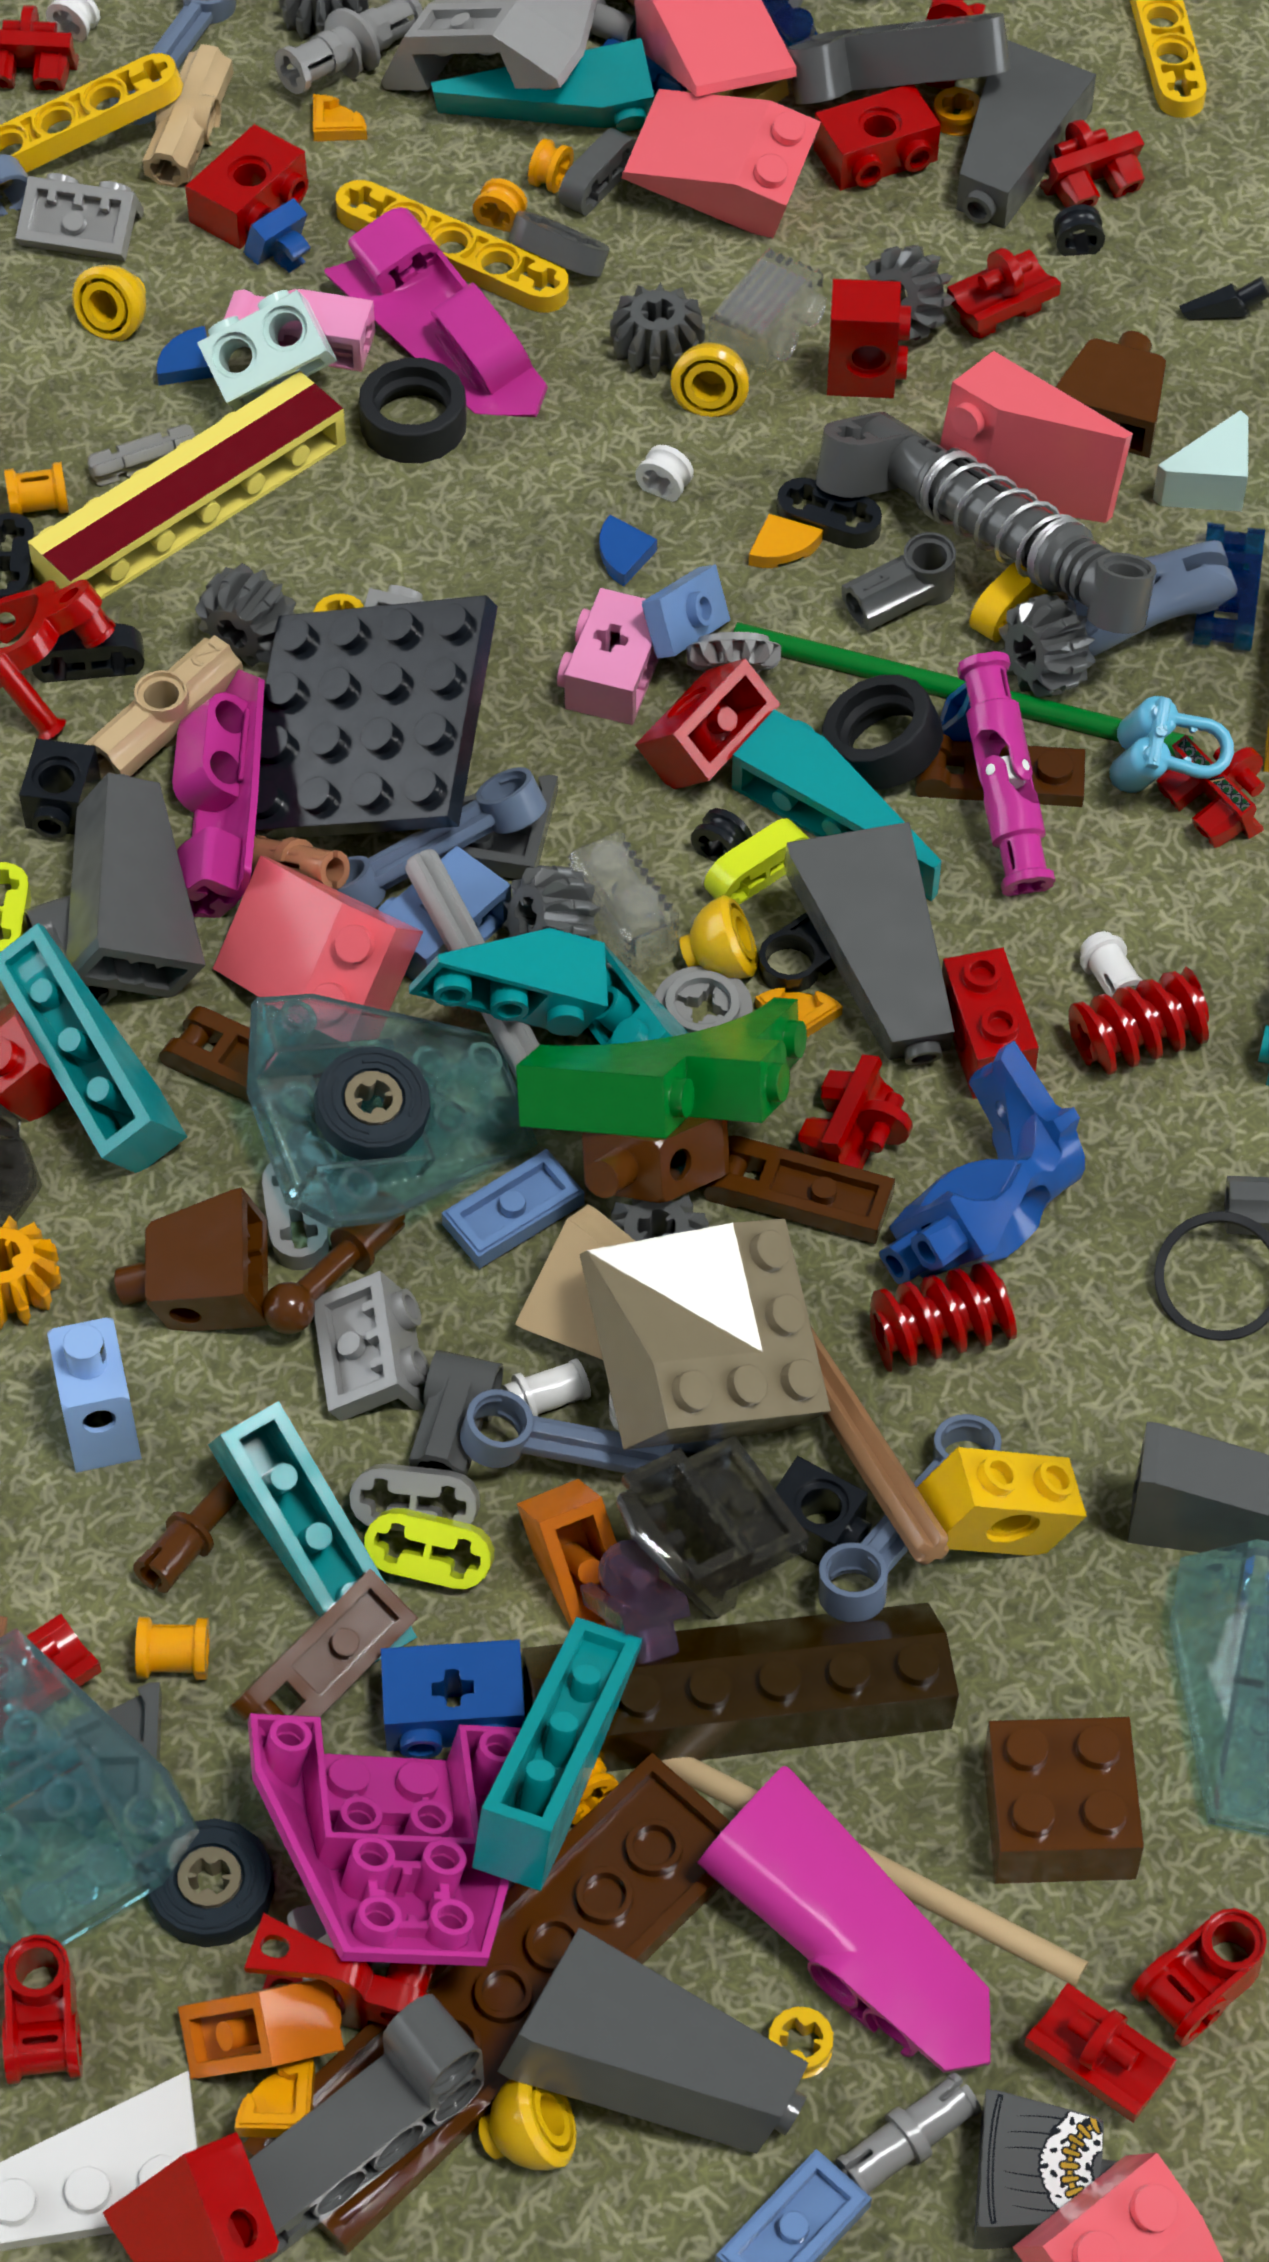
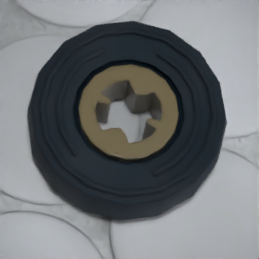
(358, 1077)
(210, 1917)

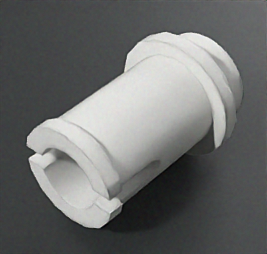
(1107, 960)
(551, 1387)

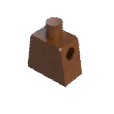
(1121, 384)
(651, 1166)
(203, 1266)

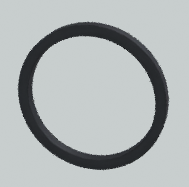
(1173, 1237)

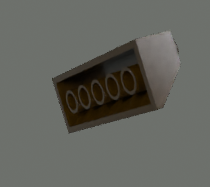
(779, 1687)

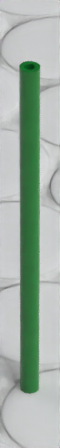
(942, 684)

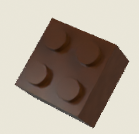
(1062, 1800)

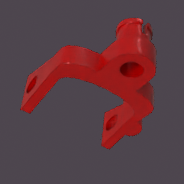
(48, 614)
(359, 1991)

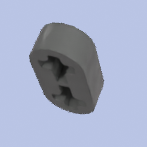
(596, 172)
(559, 243)

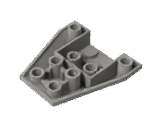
(535, 39)

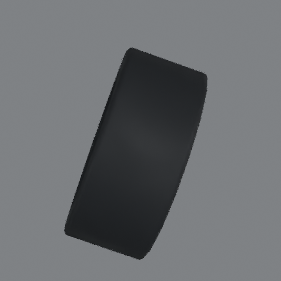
(412, 441)
(876, 700)

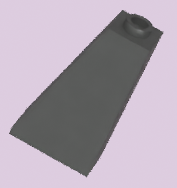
(1016, 132)
(128, 893)
(877, 928)
(1197, 1492)
(653, 2051)

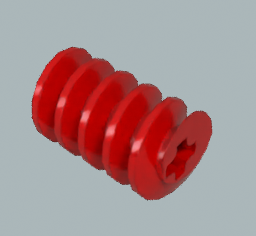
(1140, 1019)
(940, 1312)

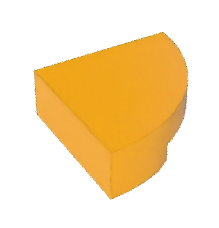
(336, 121)
(783, 542)
(813, 1010)
(278, 2101)

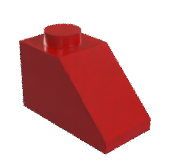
(25, 1077)

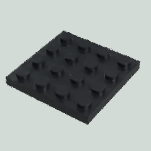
(372, 717)

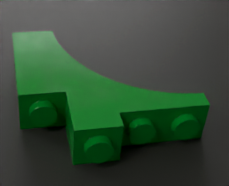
(656, 1084)

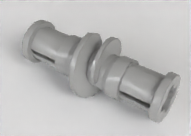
(346, 44)

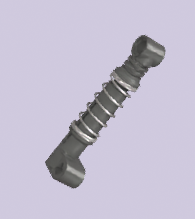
(1060, 554)

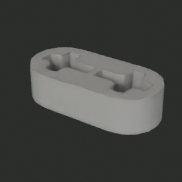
(280, 1232)
(417, 1483)

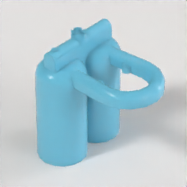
(1149, 757)

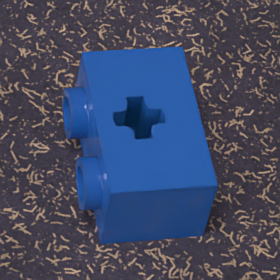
(423, 1677)

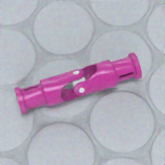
(1007, 781)

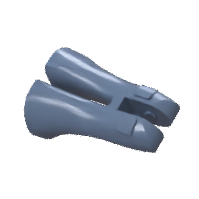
(1185, 583)

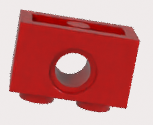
(877, 137)
(246, 185)
(865, 338)
(707, 724)
(986, 1009)

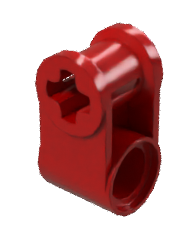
(1193, 1983)
(40, 2024)

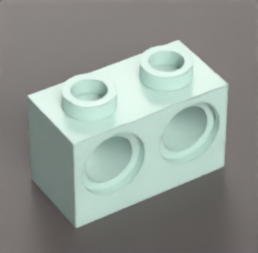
(269, 361)

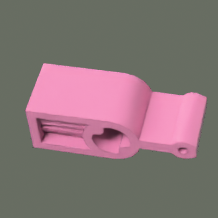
(344, 320)

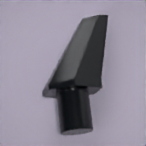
(1227, 302)

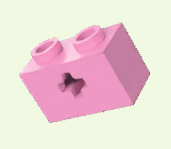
(611, 659)

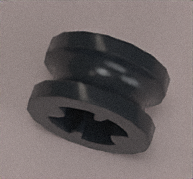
(1074, 219)
(719, 833)

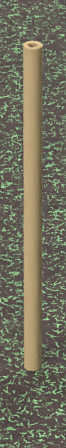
(915, 1886)

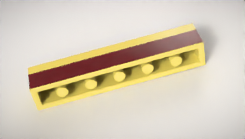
(191, 488)

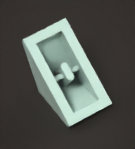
(1208, 471)

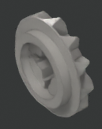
(726, 647)
(692, 987)

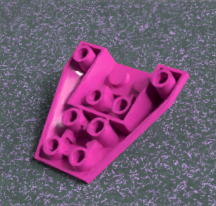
(386, 1840)

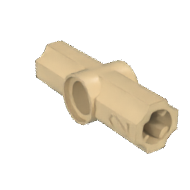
(189, 120)
(161, 704)

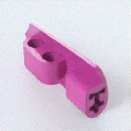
(438, 315)
(219, 783)
(852, 1924)

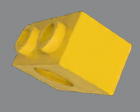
(1004, 1500)

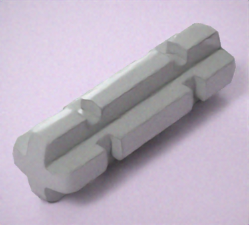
(135, 455)

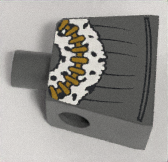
(1030, 2165)

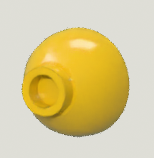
(109, 299)
(710, 380)
(721, 940)
(529, 2127)

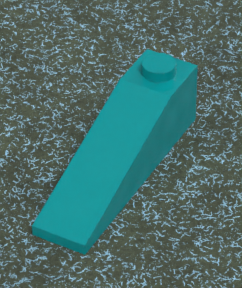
(602, 91)
(814, 786)
(88, 1055)
(294, 1507)
(554, 1755)

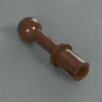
(291, 1305)
(184, 1539)

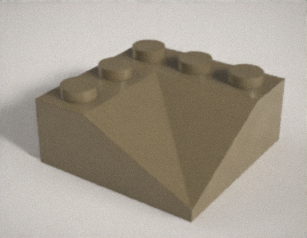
(705, 1334)

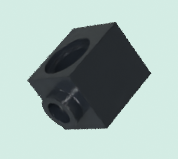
(56, 784)
(812, 1491)

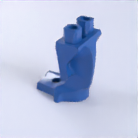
(998, 1203)

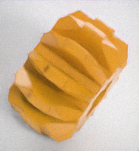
(31, 1270)

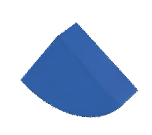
(182, 359)
(624, 549)

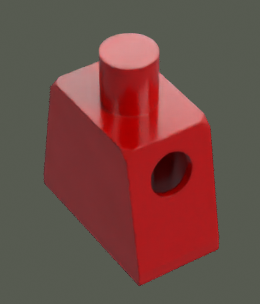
(197, 2210)

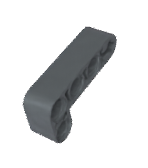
(898, 55)
(371, 2121)

